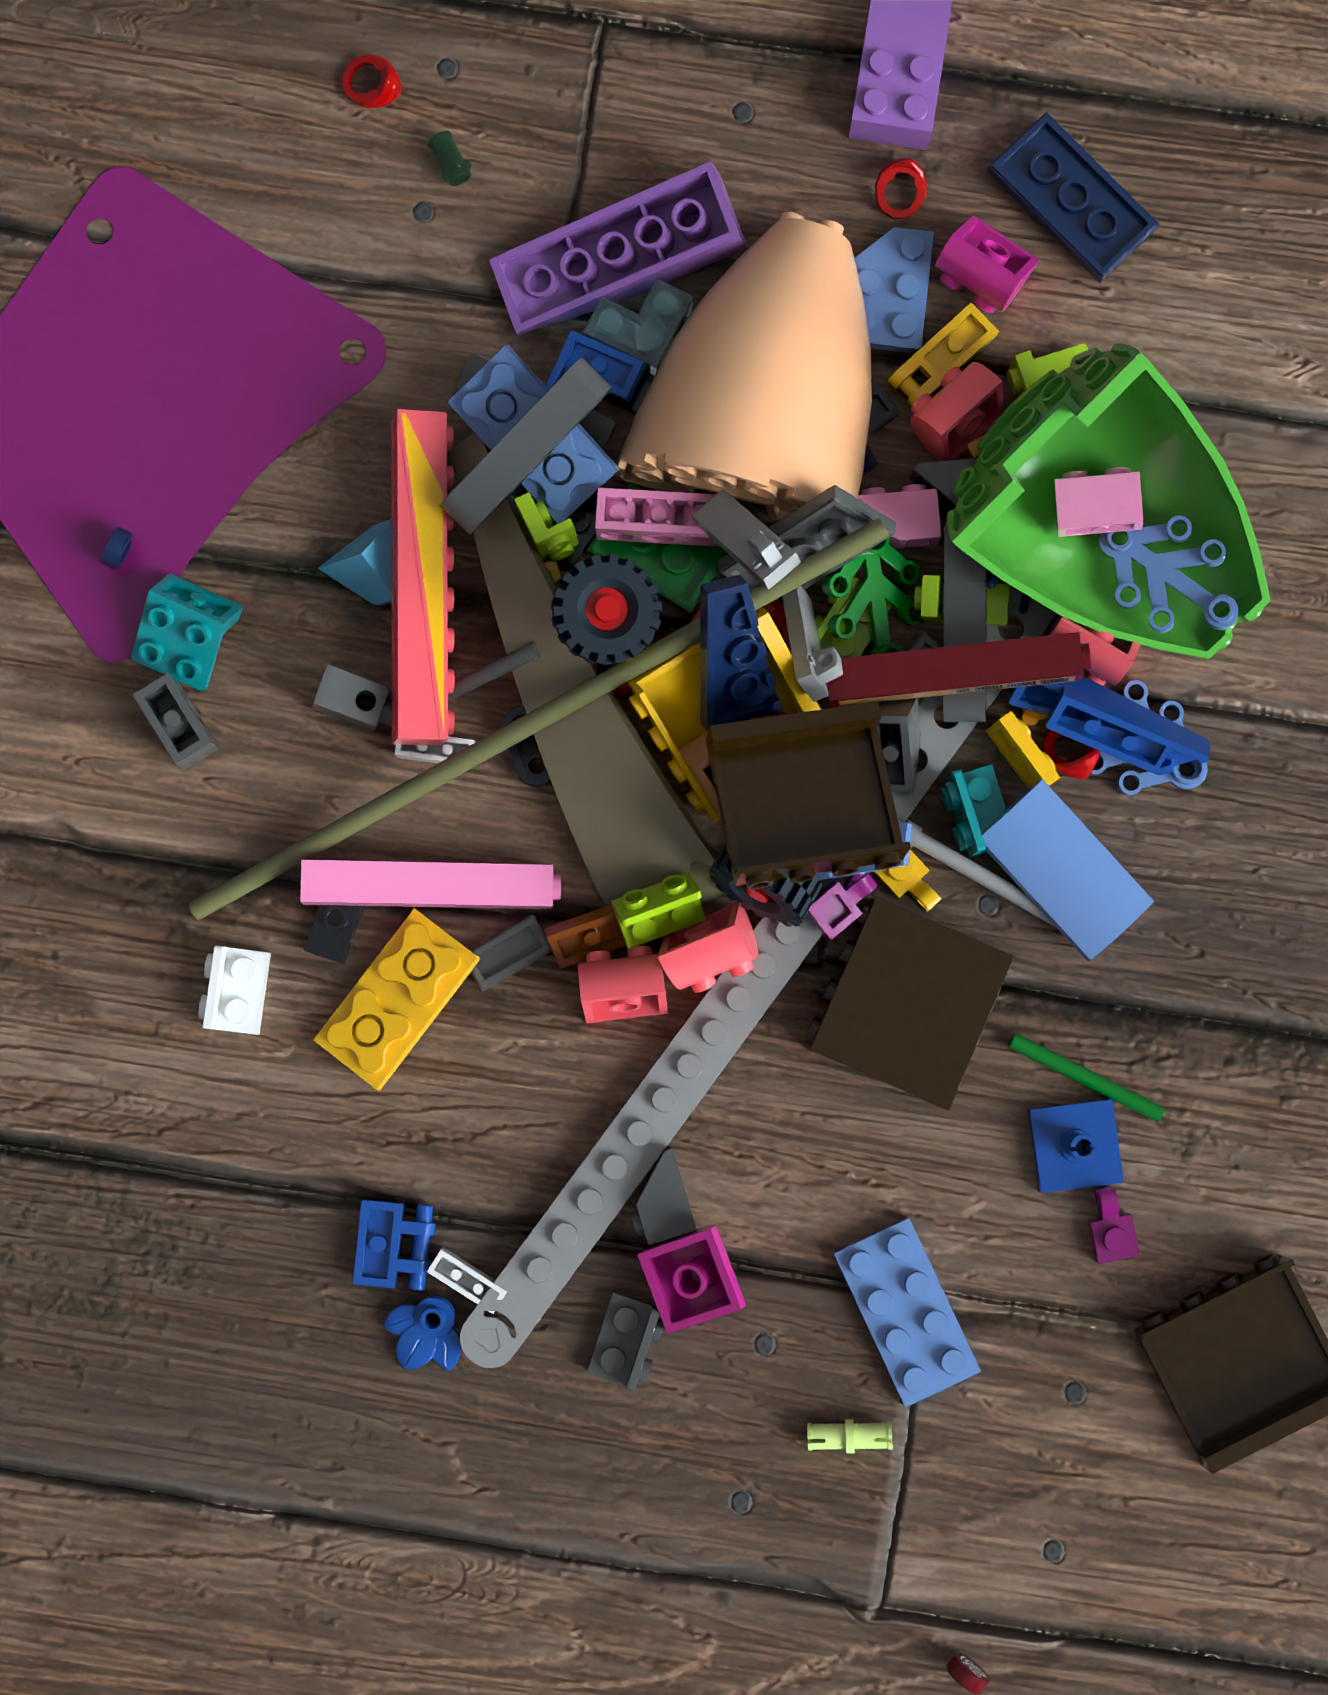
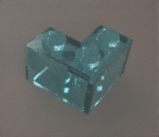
(646, 333)

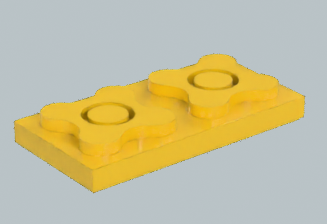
(396, 999)

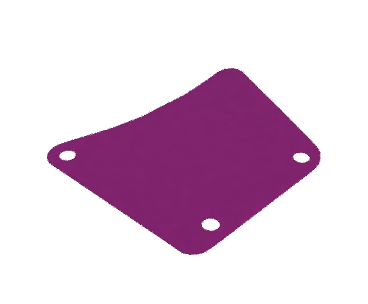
(153, 394)

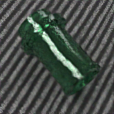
(454, 167)

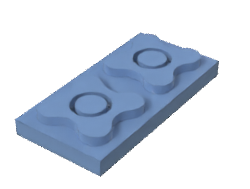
(499, 399)

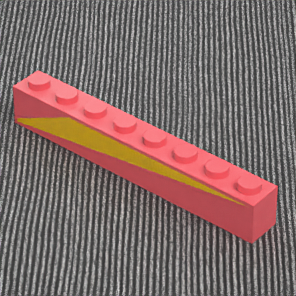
(420, 578)

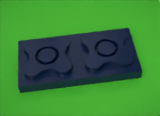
(1073, 197)

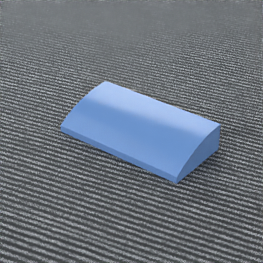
(1065, 870)

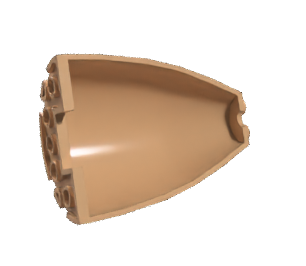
(764, 379)

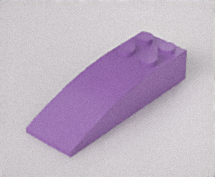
(900, 72)
(620, 250)

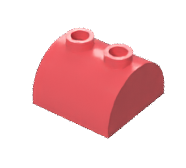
(959, 411)
(1108, 655)
(710, 948)
(622, 985)

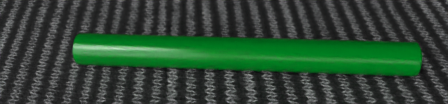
(1086, 1077)

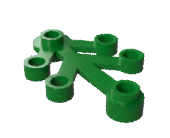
(874, 591)

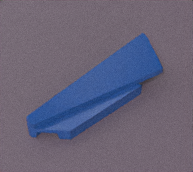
(1113, 724)

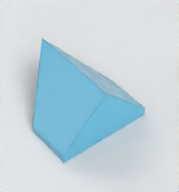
(365, 565)

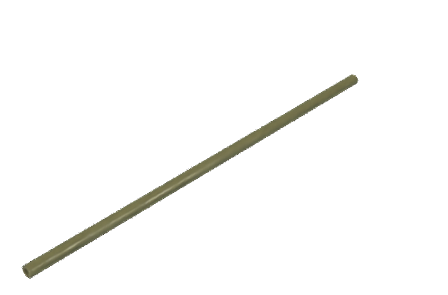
(521, 729)

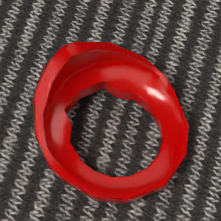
(388, 89)
(902, 165)
(1079, 768)

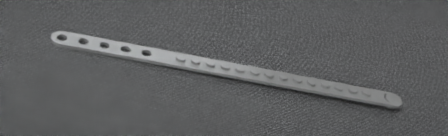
(679, 1083)

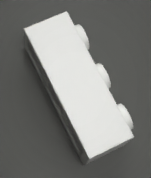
(432, 753)
(463, 1276)

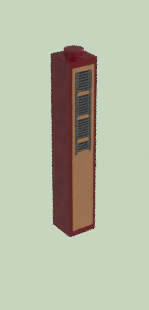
(960, 669)

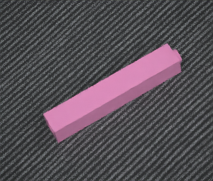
(428, 884)

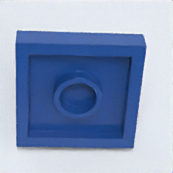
(1075, 1146)

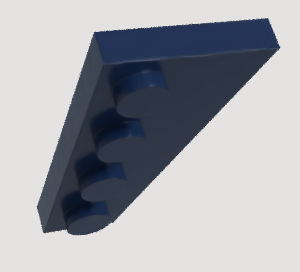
(732, 656)

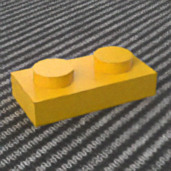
(1021, 752)

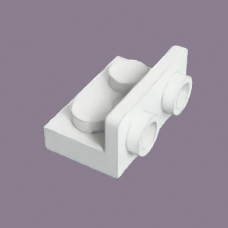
(234, 990)

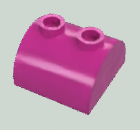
(985, 265)
(691, 1278)

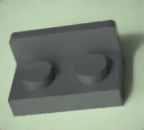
(625, 1341)

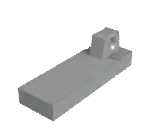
(746, 539)
(811, 664)

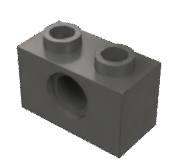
(176, 721)

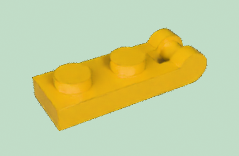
(947, 349)

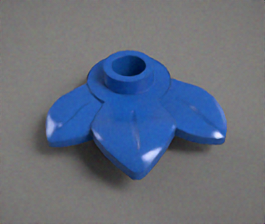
(422, 1338)

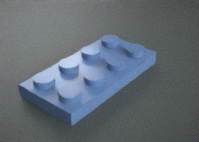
(906, 1312)

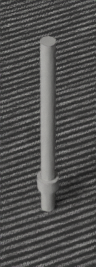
(973, 870)

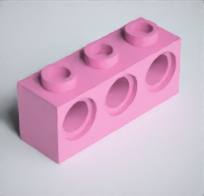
(650, 517)

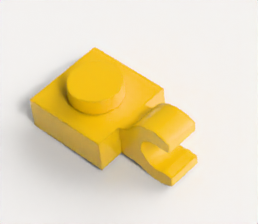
(909, 879)

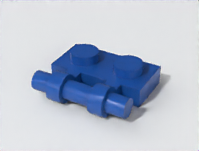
(380, 1241)

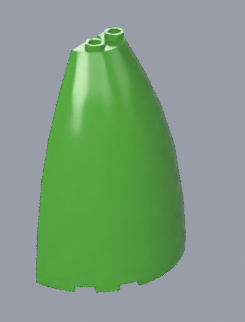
(1094, 418)

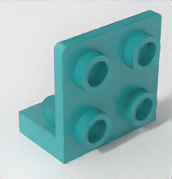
(183, 630)
(975, 804)

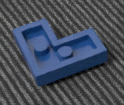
(616, 367)

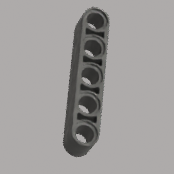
(526, 446)
(964, 623)

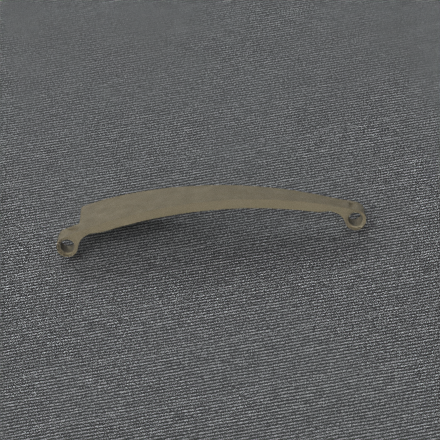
(604, 777)

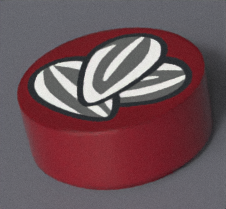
(967, 1673)

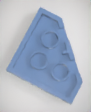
(896, 287)

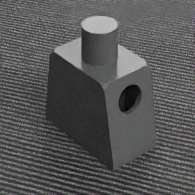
(338, 698)

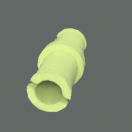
(849, 1436)

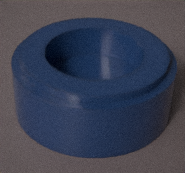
(117, 548)

